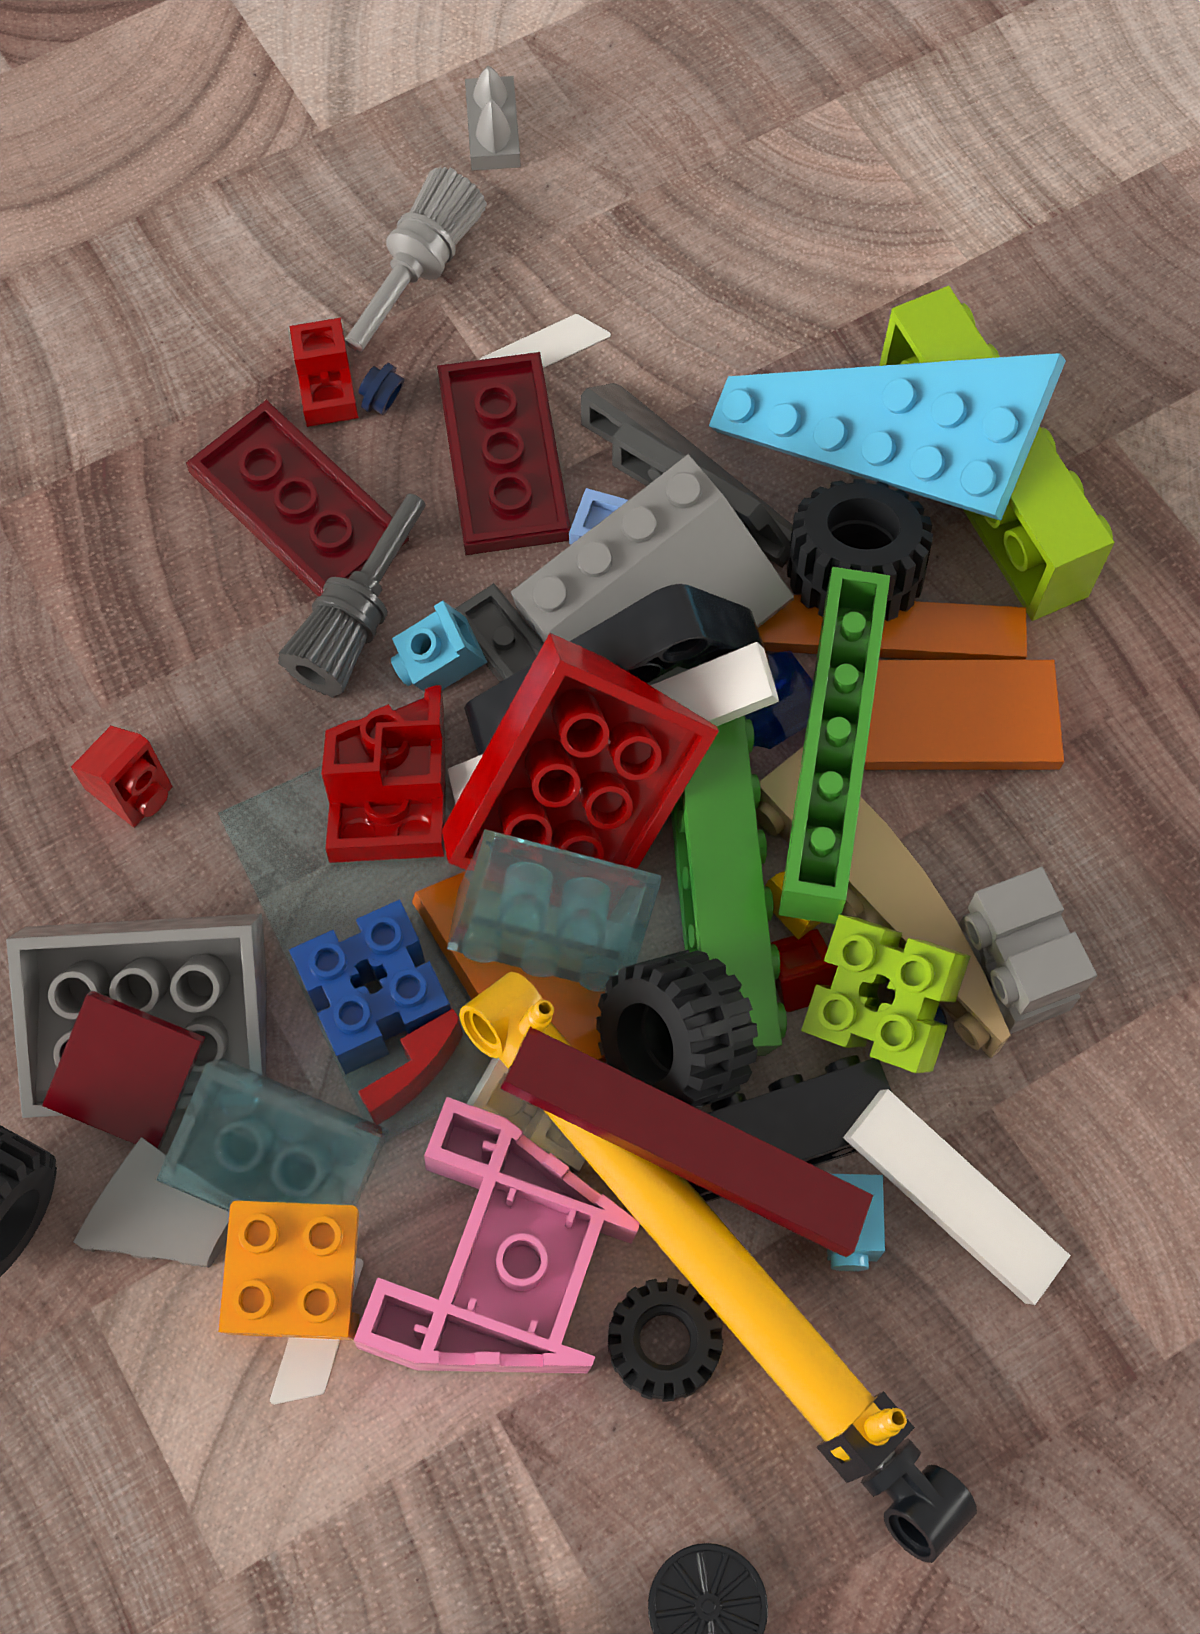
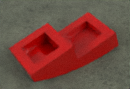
(323, 372)
(427, 1054)

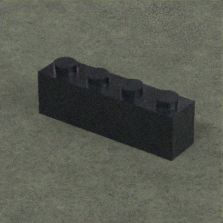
(806, 1115)

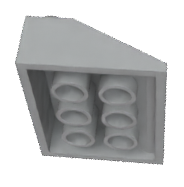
(661, 537)
(182, 970)

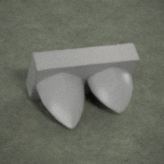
(492, 121)

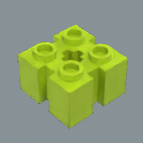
(850, 1008)

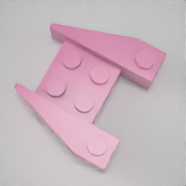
(513, 1266)

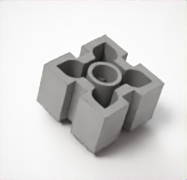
(1027, 949)

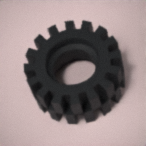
(636, 1368)

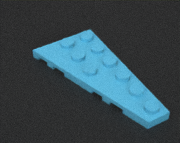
(919, 427)

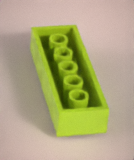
(1049, 534)

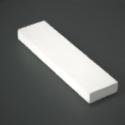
(957, 1196)

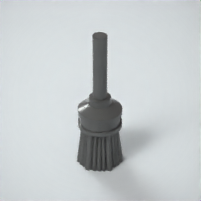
(347, 614)

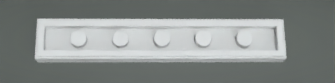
(713, 690)

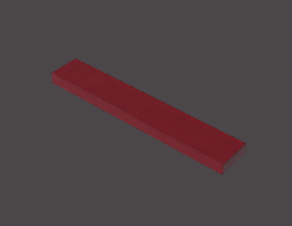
(687, 1142)

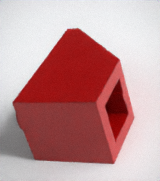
(124, 774)

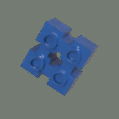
(336, 977)

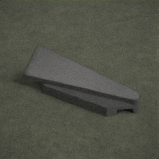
(649, 446)

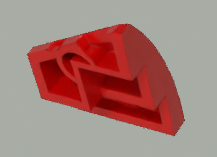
(387, 783)

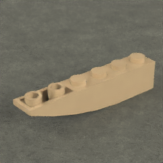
(895, 893)

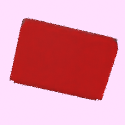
(802, 969)

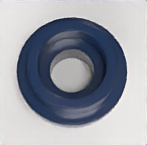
(380, 388)

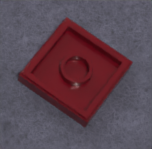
(123, 1070)

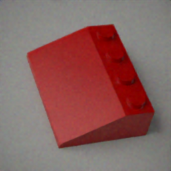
(580, 762)

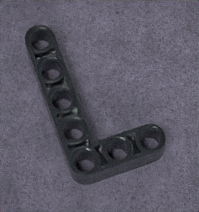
(646, 639)

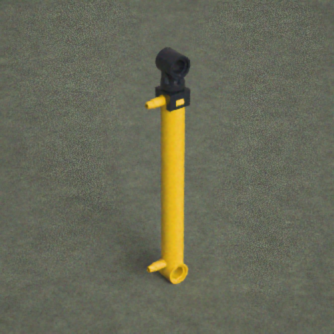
(858, 1429)

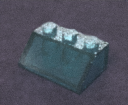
(551, 911)
(268, 1144)

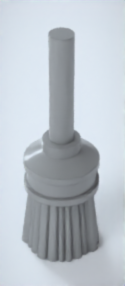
(422, 243)

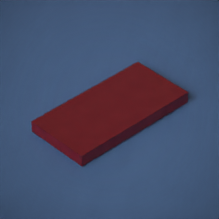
(503, 453)
(291, 497)

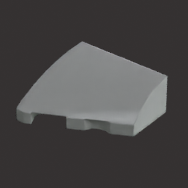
(152, 1218)

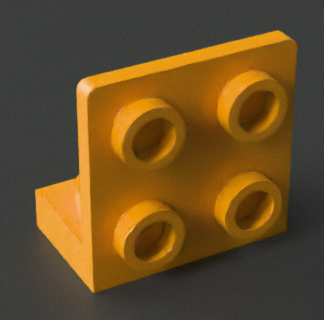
(290, 1270)

